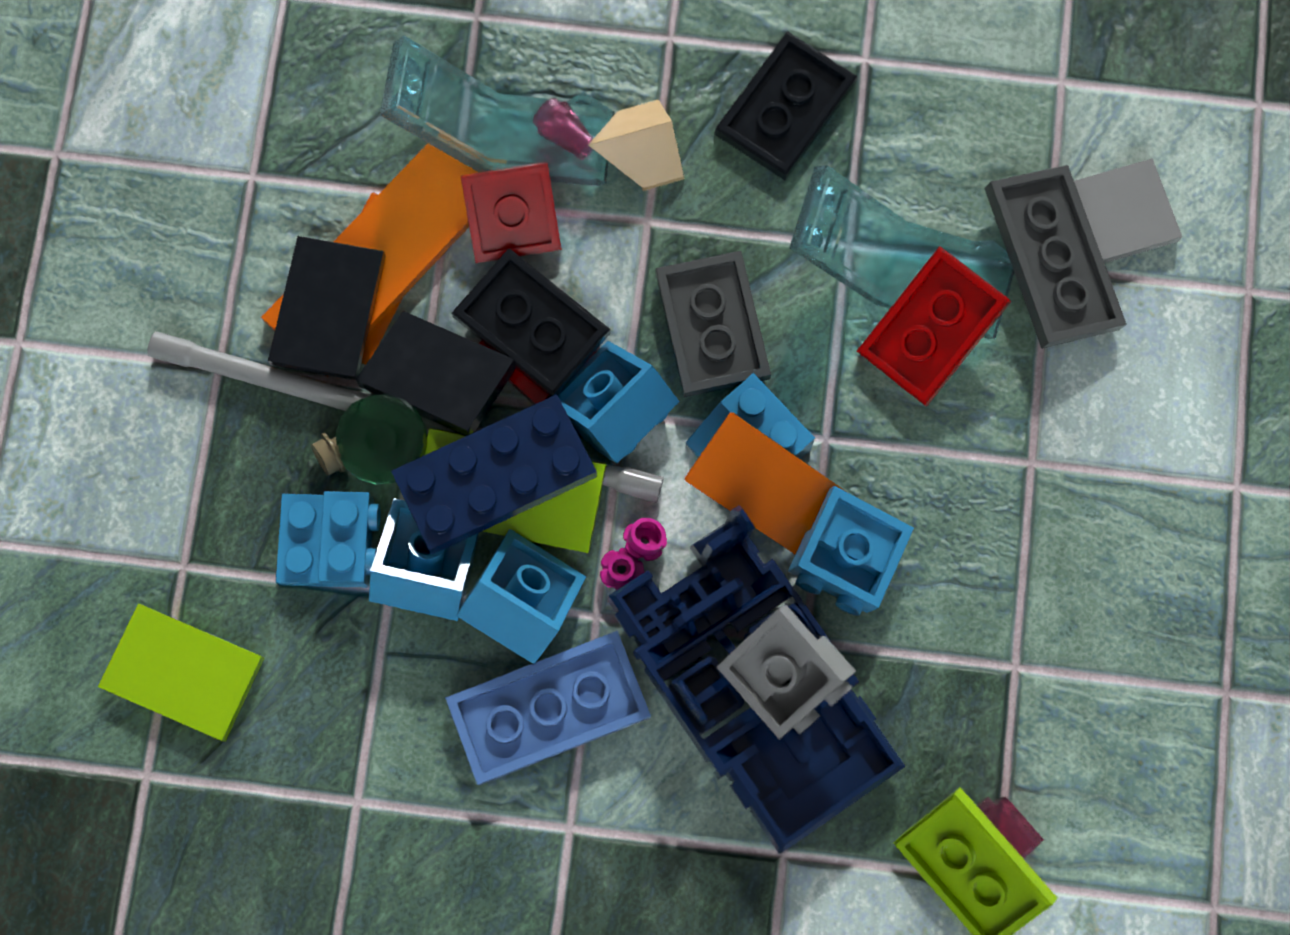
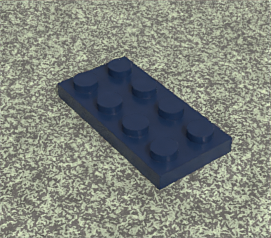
(494, 474)

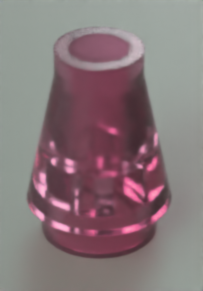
(562, 127)

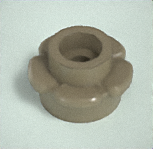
(328, 455)

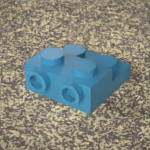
(327, 539)
(850, 552)

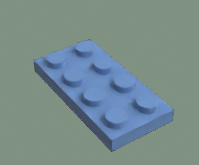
(547, 708)

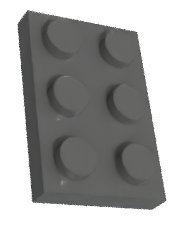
(712, 323)

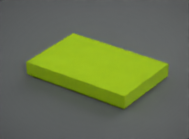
(181, 672)
(974, 868)

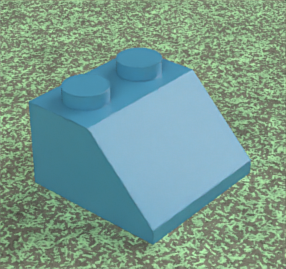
(616, 401)
(760, 409)
(411, 577)
(522, 597)

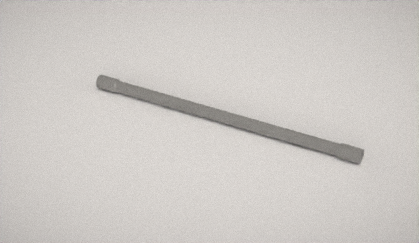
(188, 354)

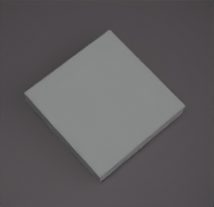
(1128, 210)

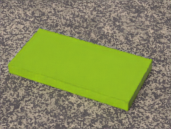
(559, 522)

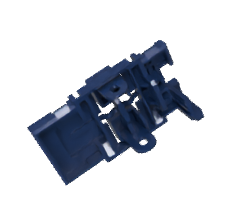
(785, 781)

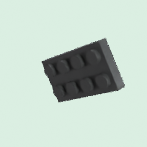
(1055, 256)

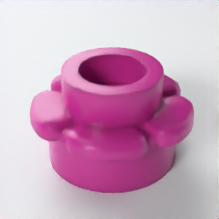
(650, 530)
(610, 563)

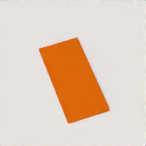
(763, 478)

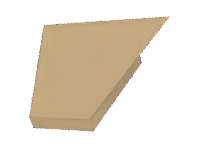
(641, 145)

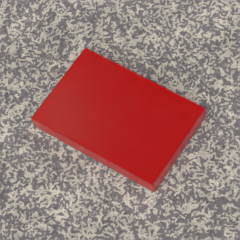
(933, 326)

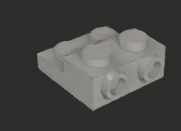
(787, 672)

